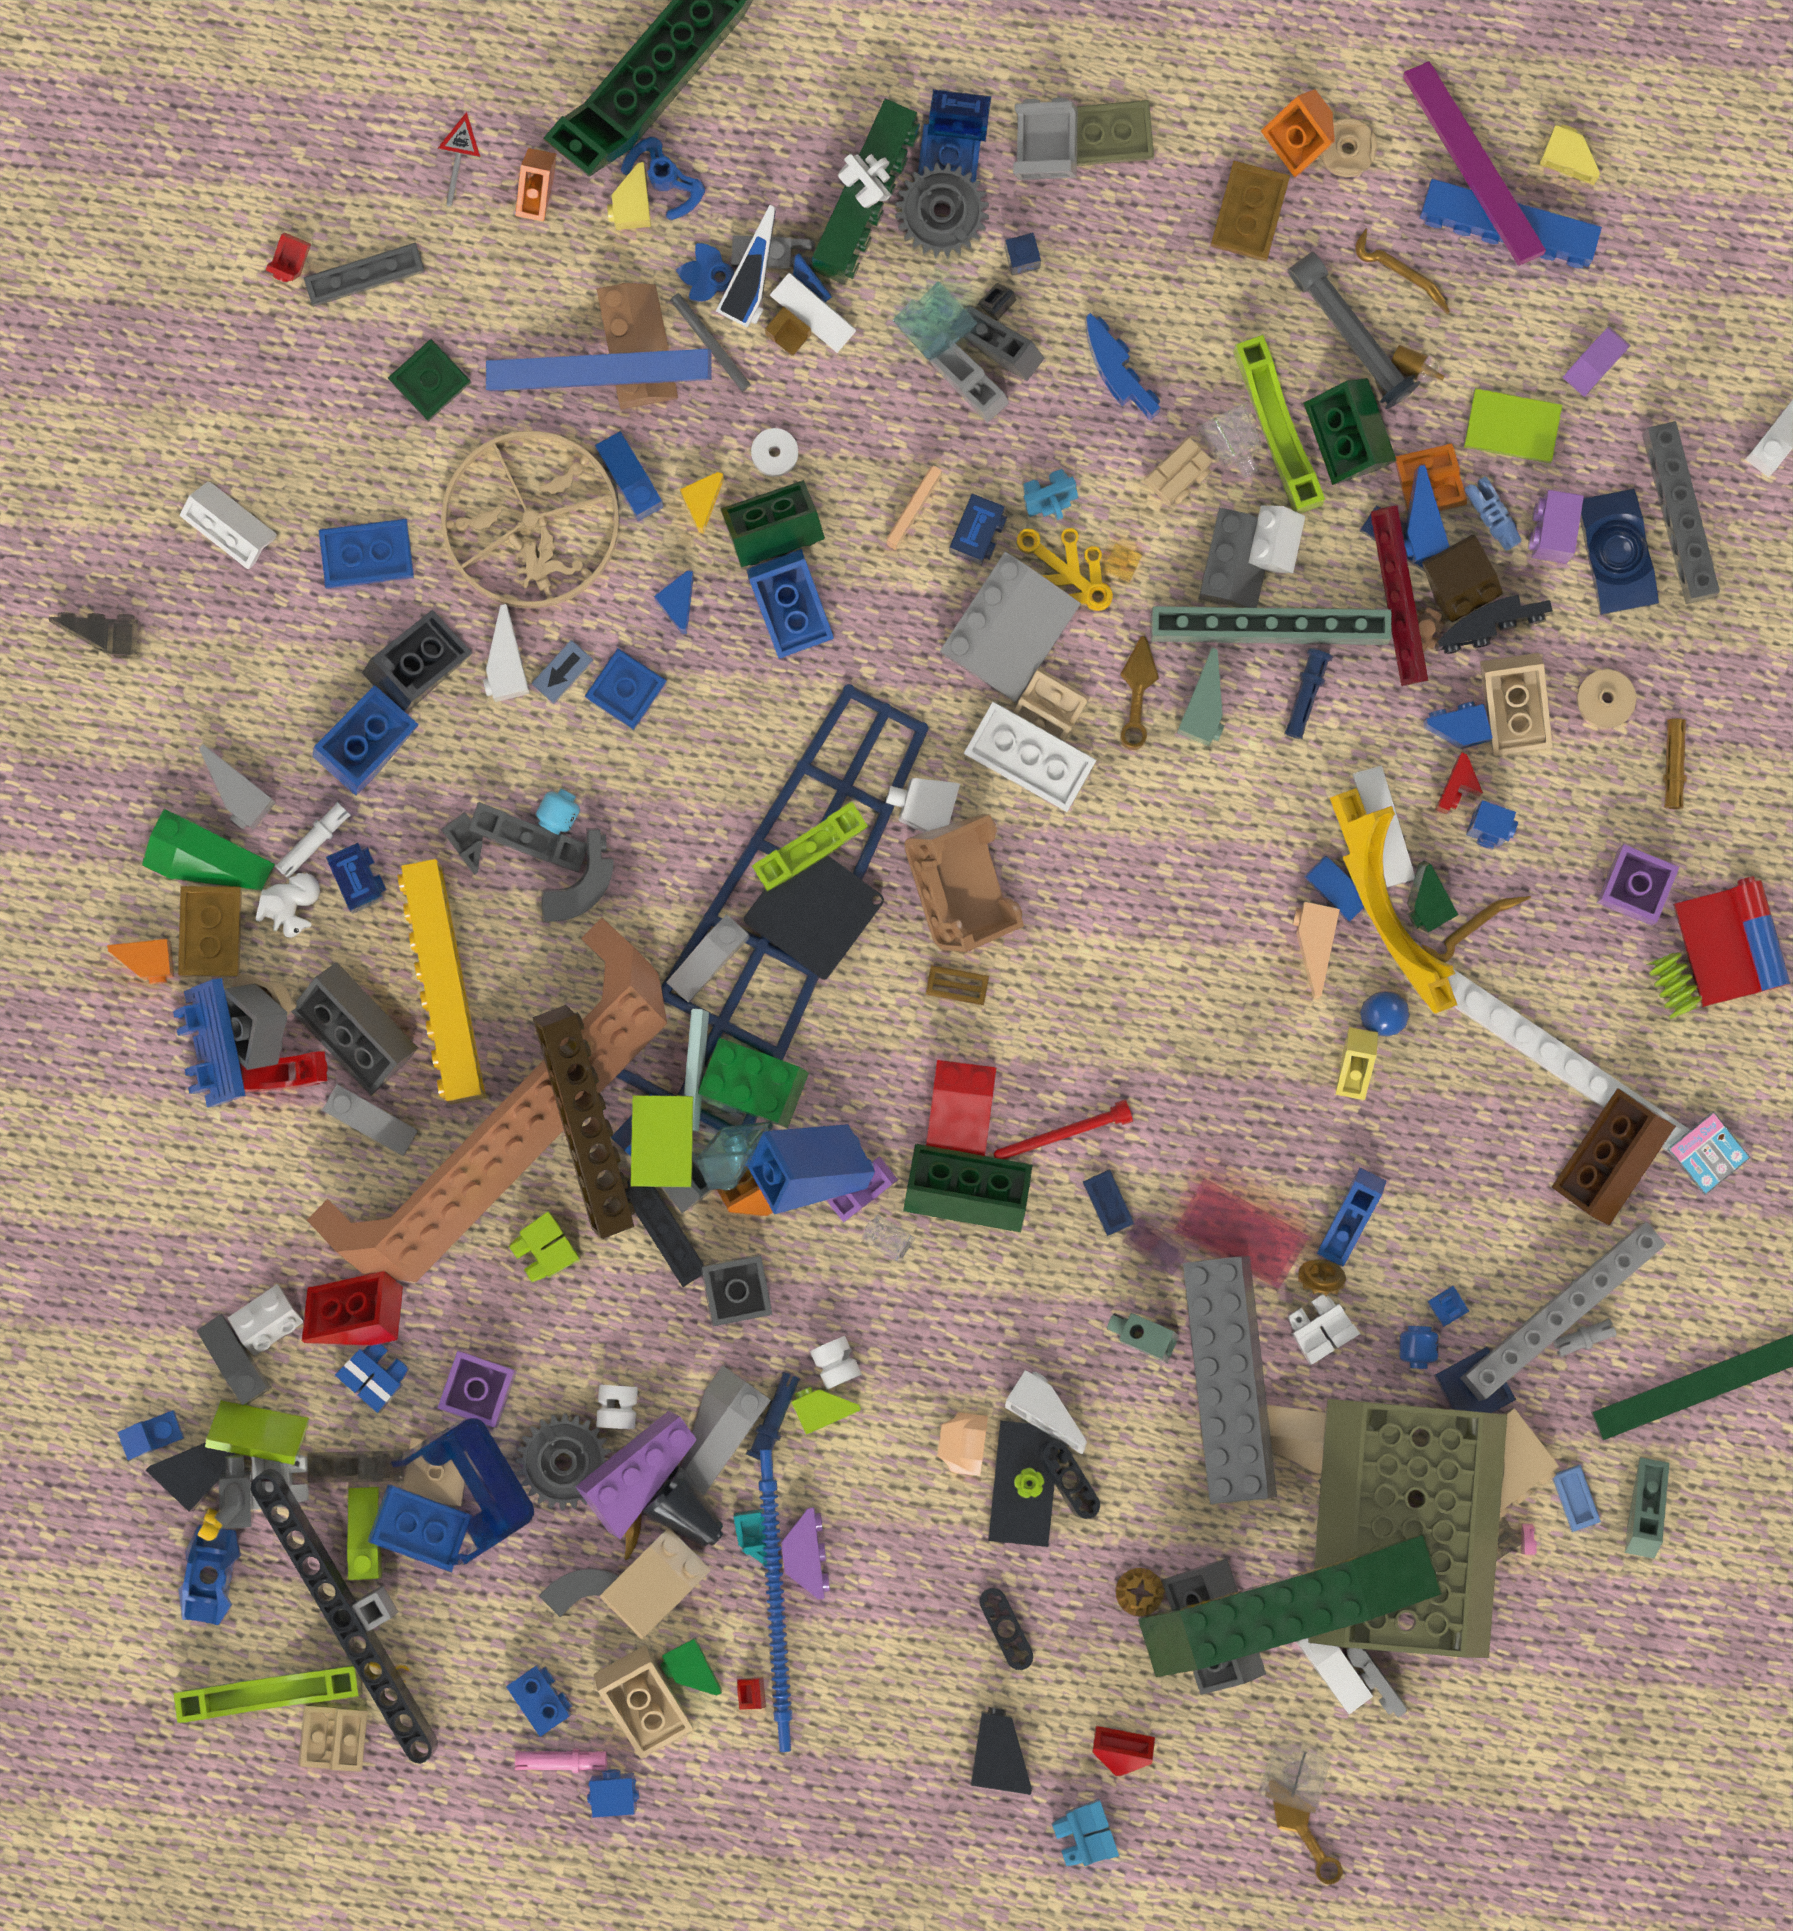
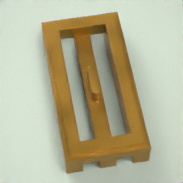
(957, 997)

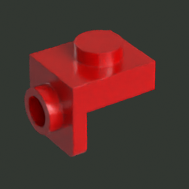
(288, 258)

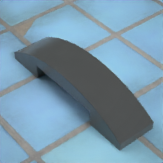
(527, 837)

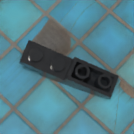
(1481, 624)

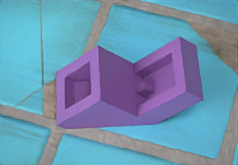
(1596, 361)
(850, 1204)

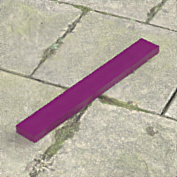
(1474, 163)

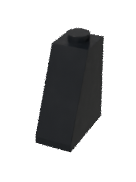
(190, 1474)
(998, 1755)

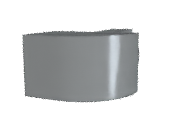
(372, 1609)

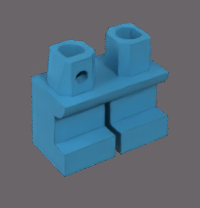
(1090, 1847)

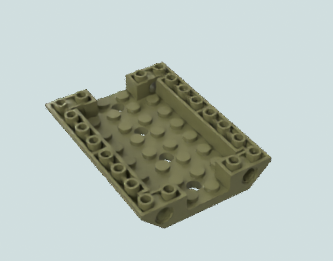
(1365, 1506)

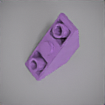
(804, 1555)

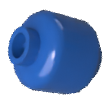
(1419, 1346)

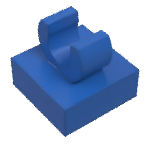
(1448, 1306)

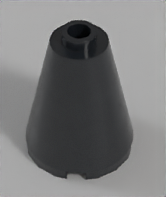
(684, 1509)

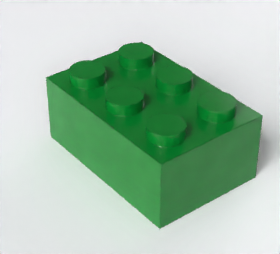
(753, 1083)

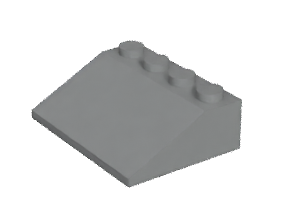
(1010, 627)

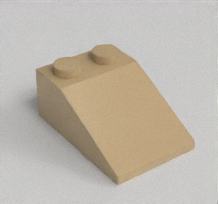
(1516, 703)
(655, 1583)
(642, 1701)

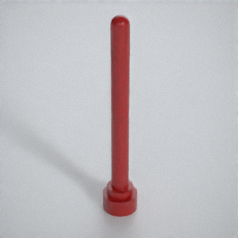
(1119, 1114)

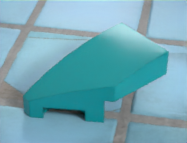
(750, 1534)

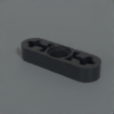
(1073, 1502)
(1003, 1604)

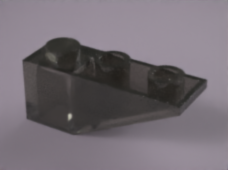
(113, 637)
(354, 1466)

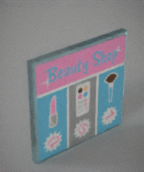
(1709, 1153)

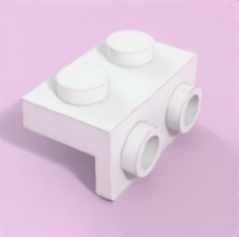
(265, 1320)

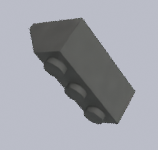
(1227, 573)

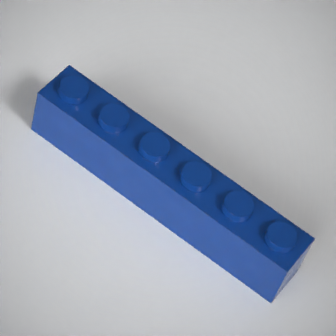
(1560, 235)

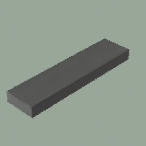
(364, 274)

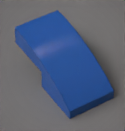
(1335, 887)

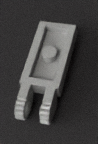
(779, 251)
(1375, 1678)

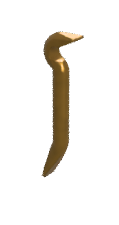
(1402, 269)
(1472, 925)

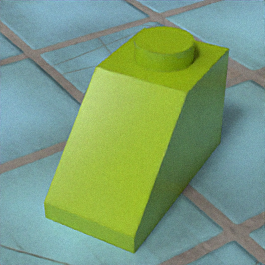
(821, 1409)

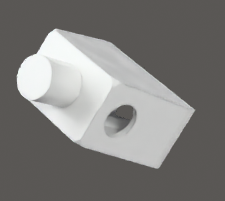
(924, 803)

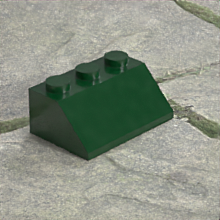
(1350, 431)
(772, 524)

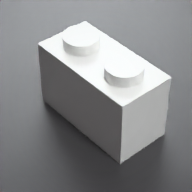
(1276, 539)

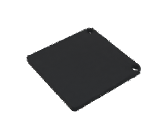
(815, 915)

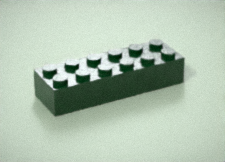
(850, 222)

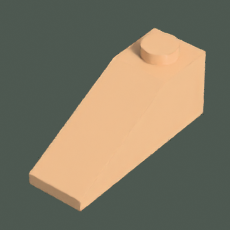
(1315, 938)

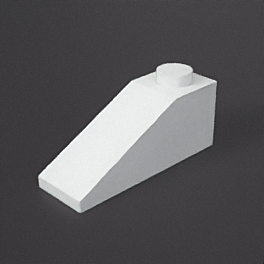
(1774, 444)
(504, 665)
(1039, 1405)
(1337, 1674)

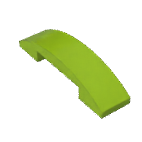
(810, 847)

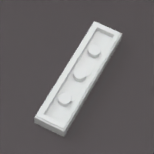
(1376, 796)

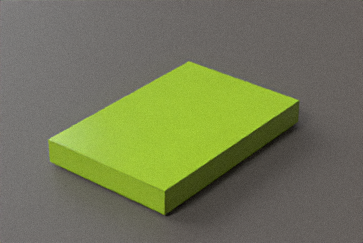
(1513, 426)
(662, 1141)
(257, 1432)

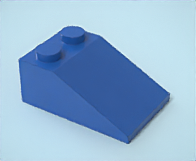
(789, 603)
(364, 740)

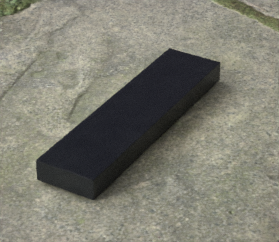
(665, 1233)

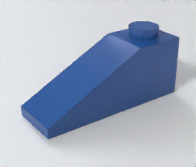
(629, 476)
(1424, 526)
(1352, 1216)

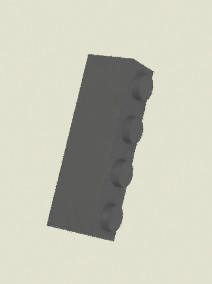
(353, 1028)
(1199, 1586)

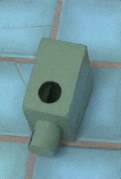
(1155, 1342)

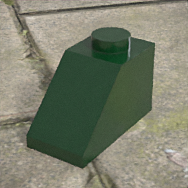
(1429, 900)

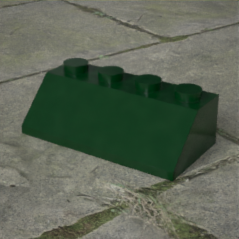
(968, 1188)

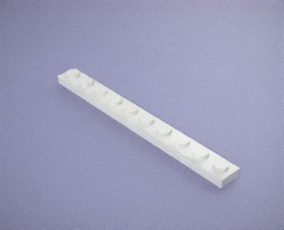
(1544, 1048)

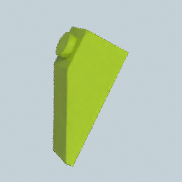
(362, 1557)

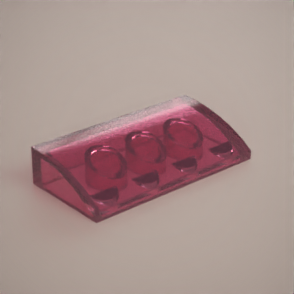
(1237, 1228)

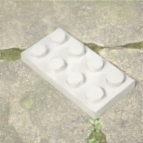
(1030, 756)

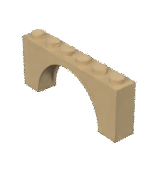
(1524, 1462)

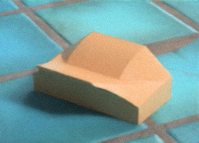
(963, 1443)

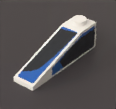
(747, 286)

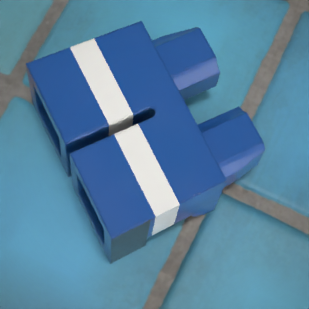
(384, 1382)

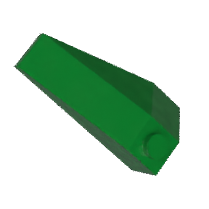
(191, 853)

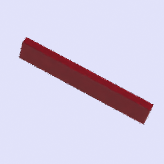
(1399, 595)

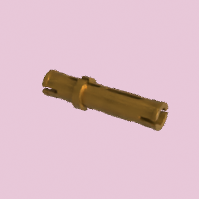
(1675, 757)

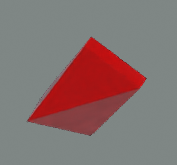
(1122, 1750)

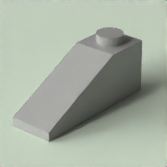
(239, 795)
(708, 958)
(370, 1120)

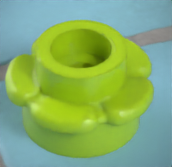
(1037, 1482)

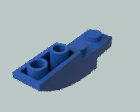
(1110, 358)

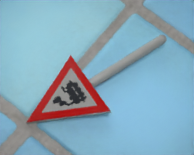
(462, 142)

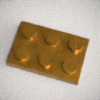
(1250, 211)
(209, 931)

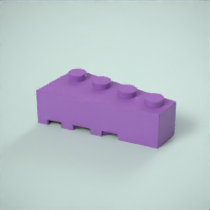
(635, 1473)

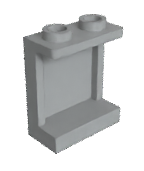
(1046, 139)

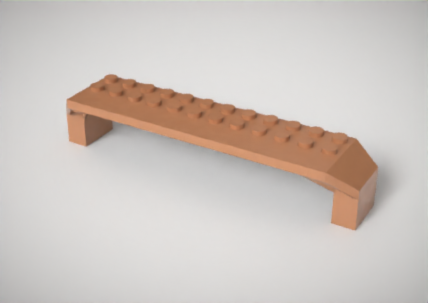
(510, 1136)

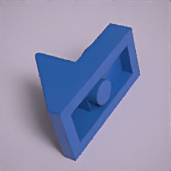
(150, 1435)

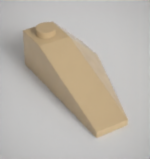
(1298, 1435)

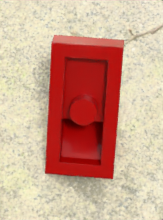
(1460, 777)

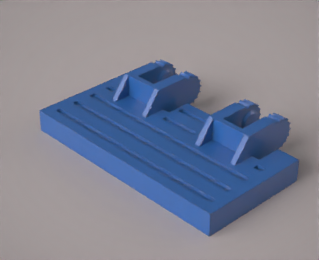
(213, 1045)

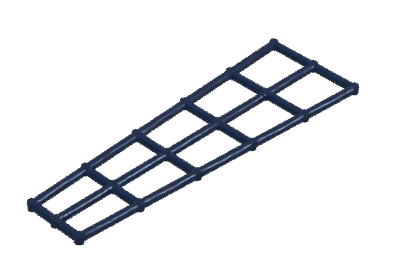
(757, 842)

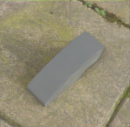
(970, 382)

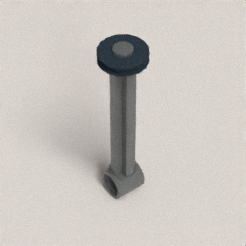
(1311, 277)

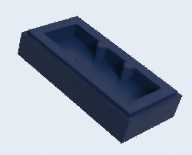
(1108, 1202)

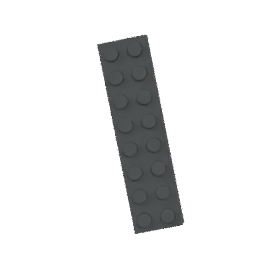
(1230, 1380)

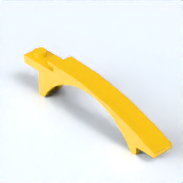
(1366, 839)

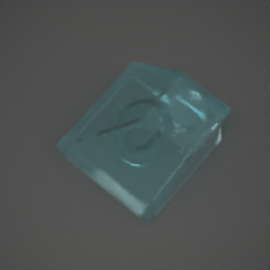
(729, 1154)

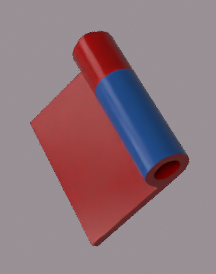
(1732, 943)

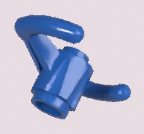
(664, 175)

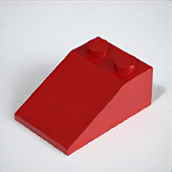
(961, 1107)
(353, 1311)

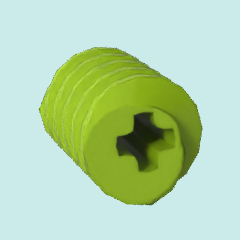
(1675, 984)

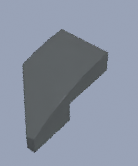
(464, 841)

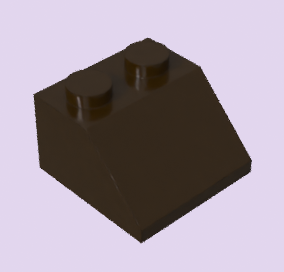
(1462, 578)

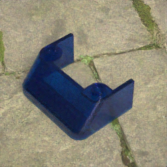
(487, 1476)

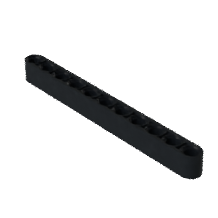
(343, 1630)

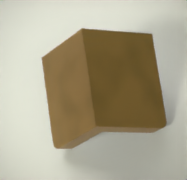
(788, 331)

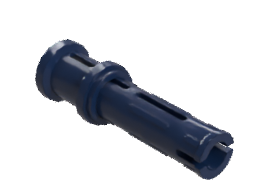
(1311, 680)
(769, 1432)

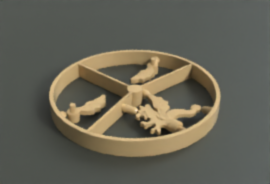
(536, 568)

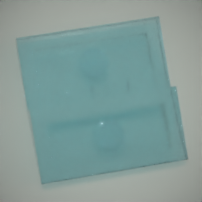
(935, 321)

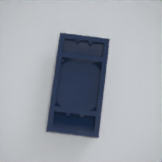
(1618, 552)

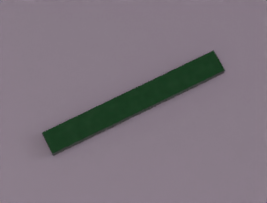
(1694, 1388)

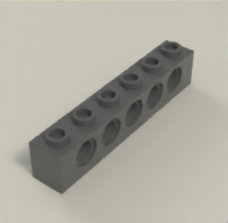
(1680, 512)

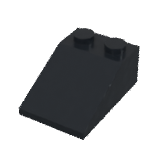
(416, 661)

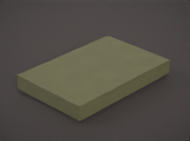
(1114, 133)

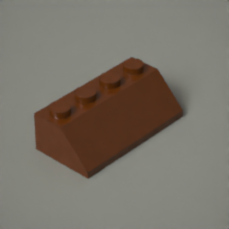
(1613, 1157)

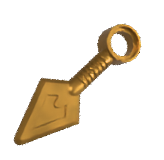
(1139, 675)
(1297, 1820)

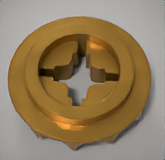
(1332, 1275)
(1128, 1600)

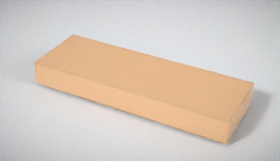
(914, 507)

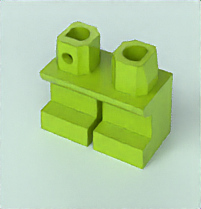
(553, 1258)

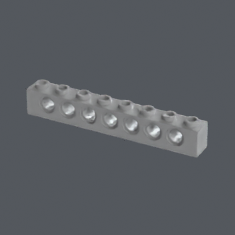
(1562, 1311)

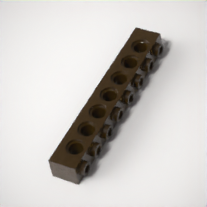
(551, 1030)

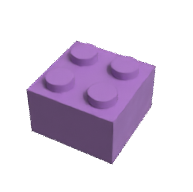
(1557, 526)
(1637, 885)
(477, 1389)

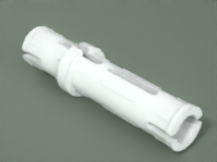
(313, 840)

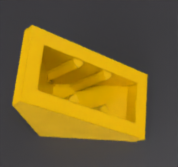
(701, 498)

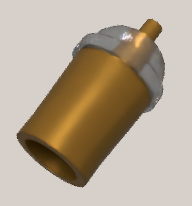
(1417, 364)

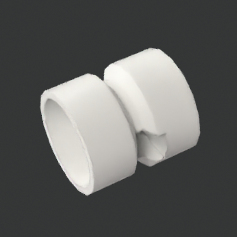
(835, 1362)
(612, 1417)

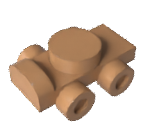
(1429, 623)

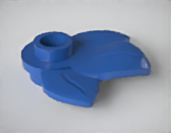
(702, 272)

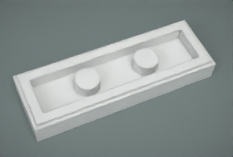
(813, 312)

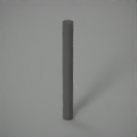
(710, 342)

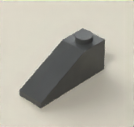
(1004, 345)
(233, 1360)

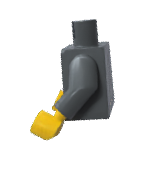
(234, 1500)

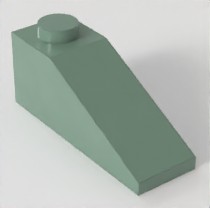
(1204, 710)
(1647, 1509)

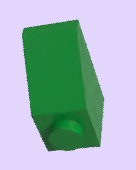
(690, 1668)

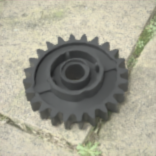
(942, 188)
(541, 1457)

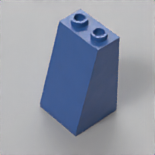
(809, 1166)

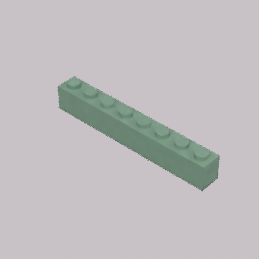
(1270, 625)

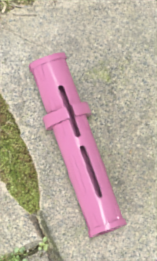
(561, 1760)

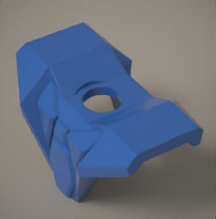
(208, 1601)

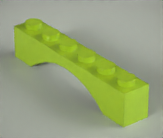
(1274, 418)
(267, 1693)

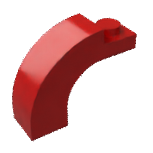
(289, 1073)

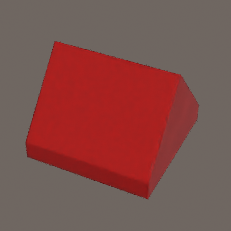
(751, 1693)

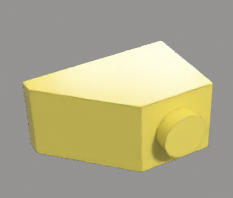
(1570, 155)
(631, 201)
(1357, 1063)

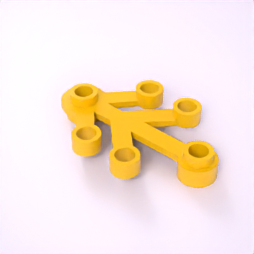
(1070, 573)

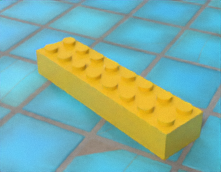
(443, 982)

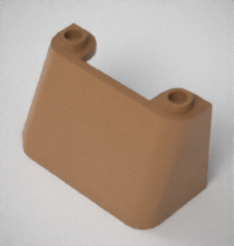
(961, 885)

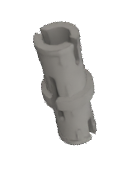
(1584, 1338)

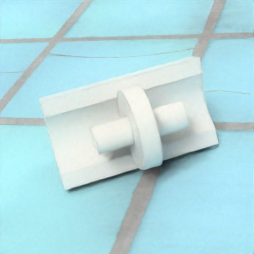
(858, 169)

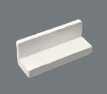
(227, 524)

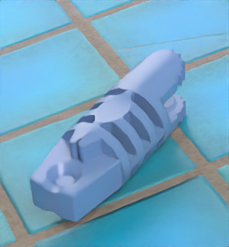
(1493, 513)

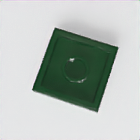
(429, 380)

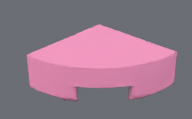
(1528, 1545)

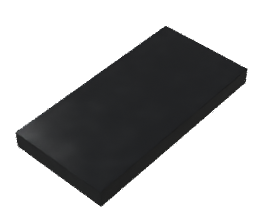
(1013, 1516)

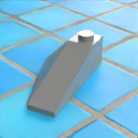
(722, 1423)

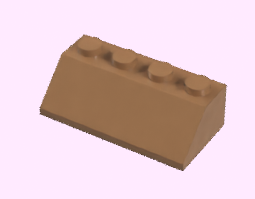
(635, 325)

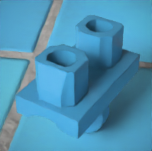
(1050, 498)

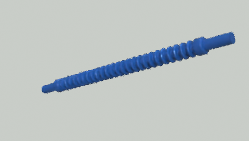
(783, 1713)

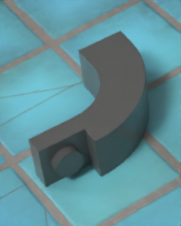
(586, 892)
(575, 1585)

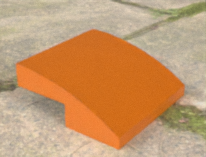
(1442, 472)

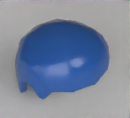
(1385, 1013)

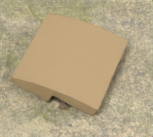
(1051, 704)
(332, 1738)

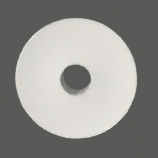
(777, 465)

